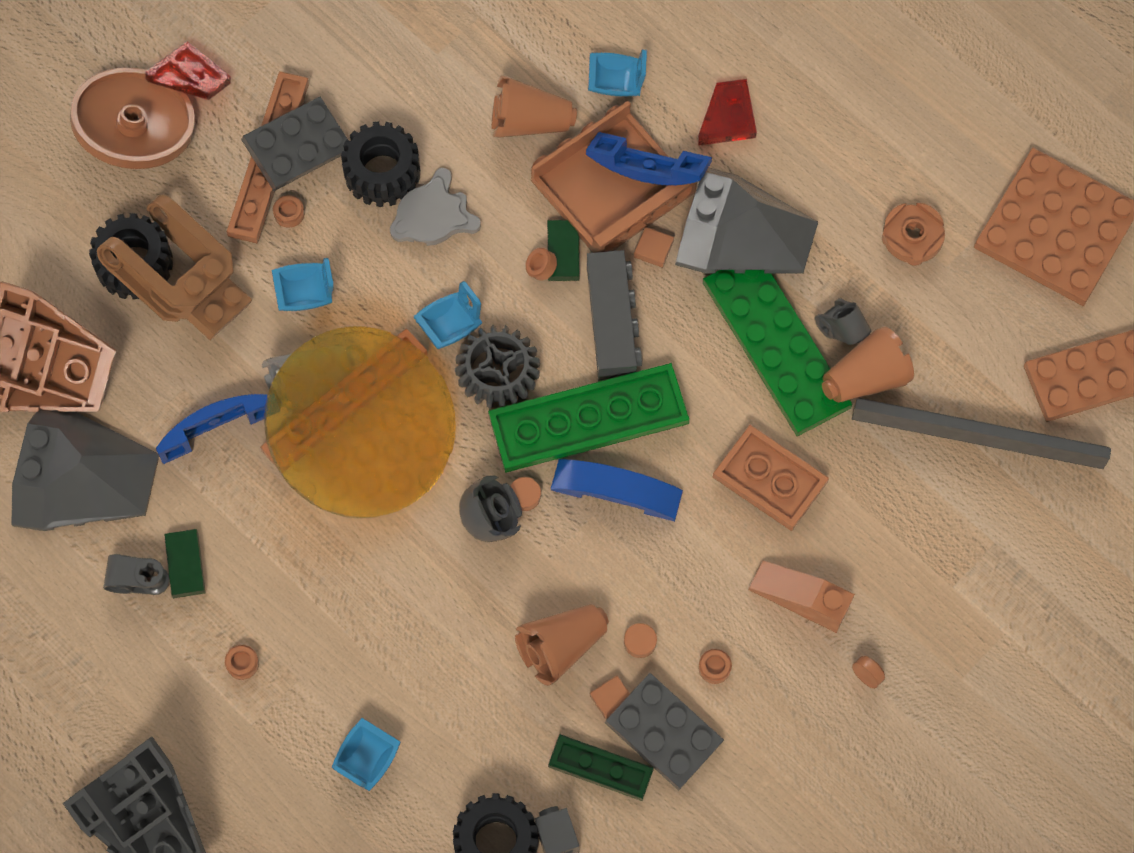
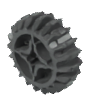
(519, 354)

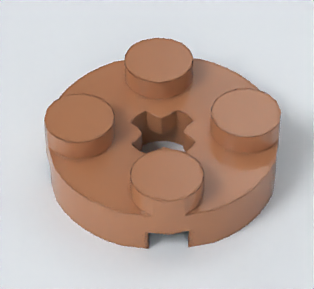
(909, 249)

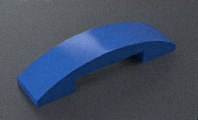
(646, 167)
(207, 418)
(617, 486)

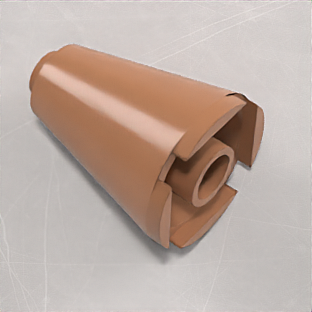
(529, 110)
(869, 368)
(560, 640)

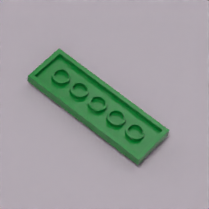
(776, 345)
(588, 417)

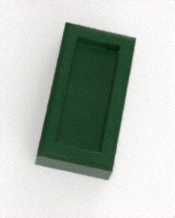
(564, 243)
(184, 563)

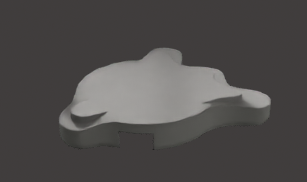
(433, 214)

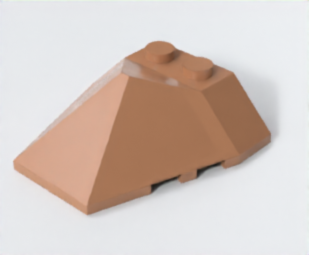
(48, 357)

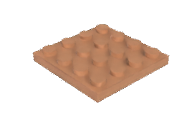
(1057, 226)

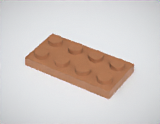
(1083, 376)

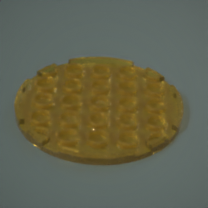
(359, 422)

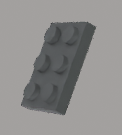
(295, 143)
(664, 731)

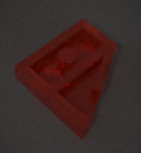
(189, 73)
(728, 114)

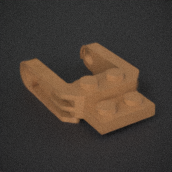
(200, 295)

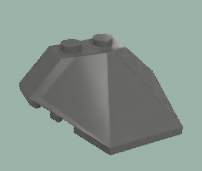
(743, 229)
(78, 473)
(137, 806)

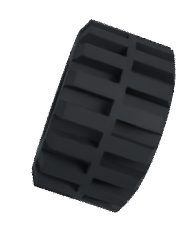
(377, 142)
(134, 233)
(495, 810)

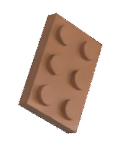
(770, 477)

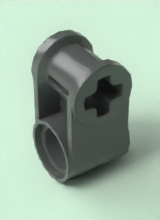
(843, 322)
(130, 574)

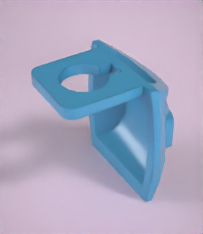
(616, 73)
(303, 286)
(450, 317)
(365, 754)

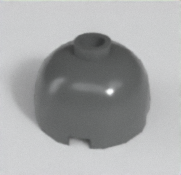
(490, 510)

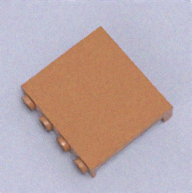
(604, 202)

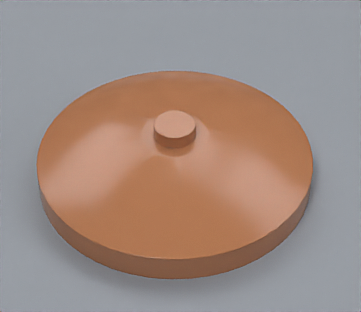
(131, 120)

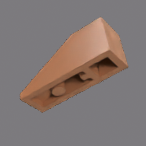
(803, 594)

